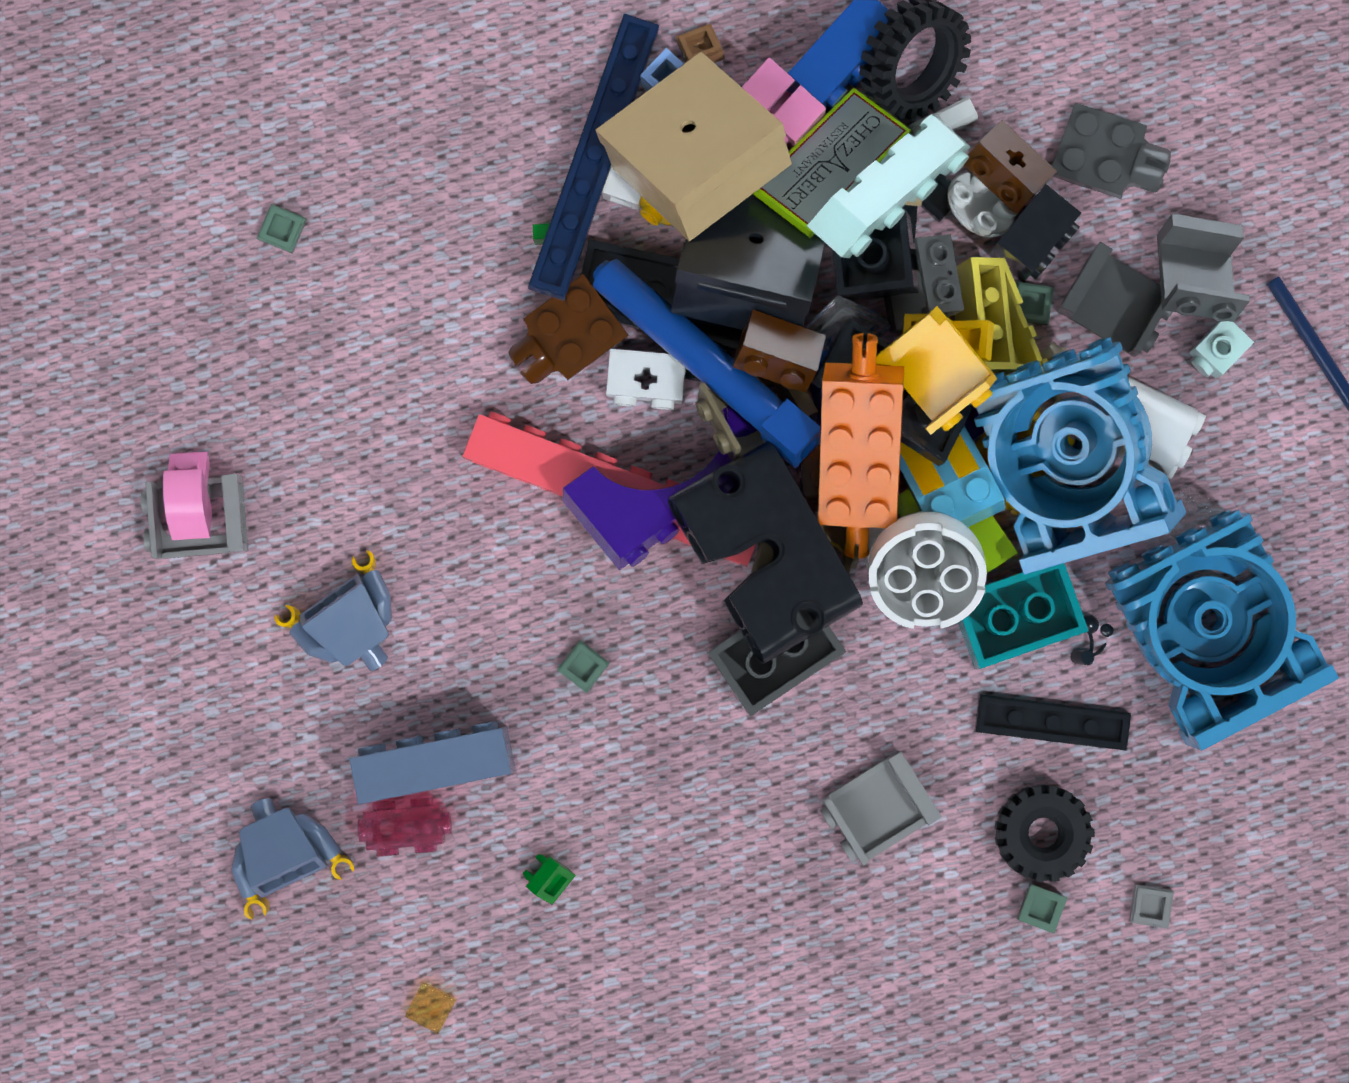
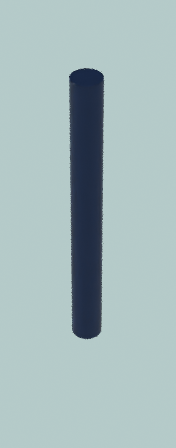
(1310, 339)

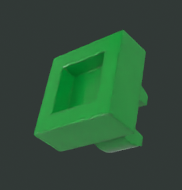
(549, 880)

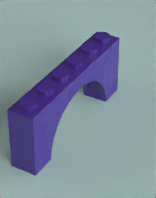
(633, 520)

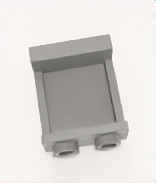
(879, 808)

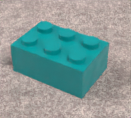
(1022, 616)

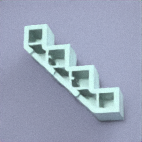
(886, 186)

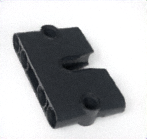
(804, 563)

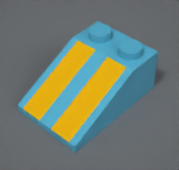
(958, 487)

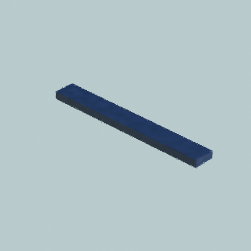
(591, 162)

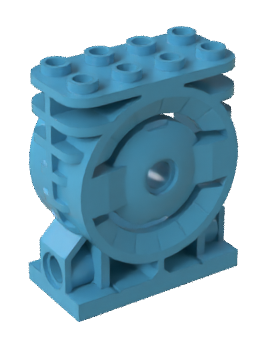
(1103, 426)
(1231, 548)

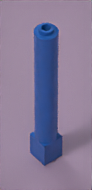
(777, 420)

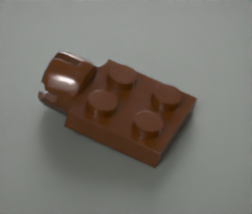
(567, 333)

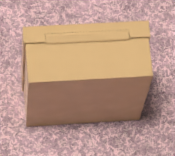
(695, 145)

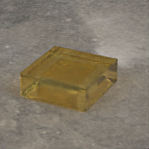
(430, 1007)

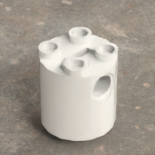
(1171, 428)

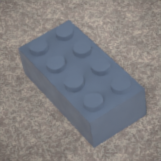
(433, 764)

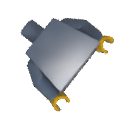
(346, 621)
(279, 852)

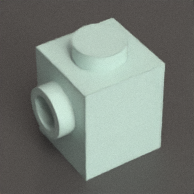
(1219, 349)

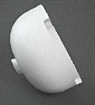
(927, 570)

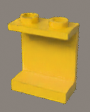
(939, 369)

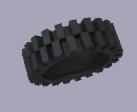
(892, 41)

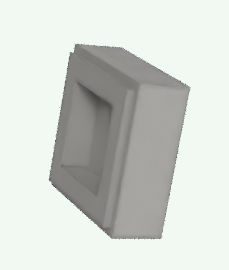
(1151, 906)

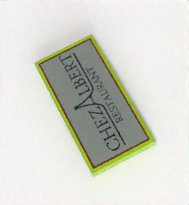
(831, 158)

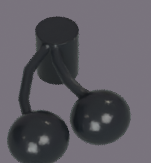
(1086, 657)

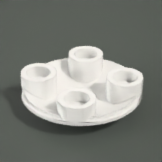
(978, 207)

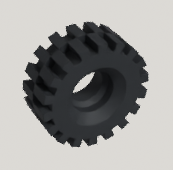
(1072, 839)

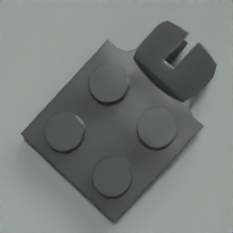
(1109, 154)

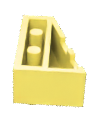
(992, 295)

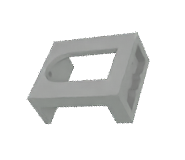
(235, 539)

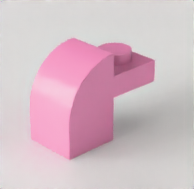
(187, 497)

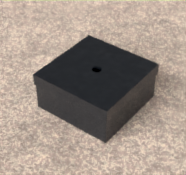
(745, 265)

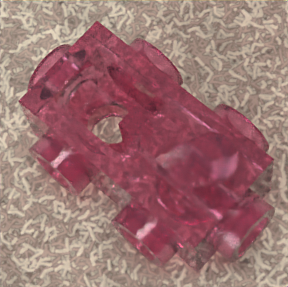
(417, 826)

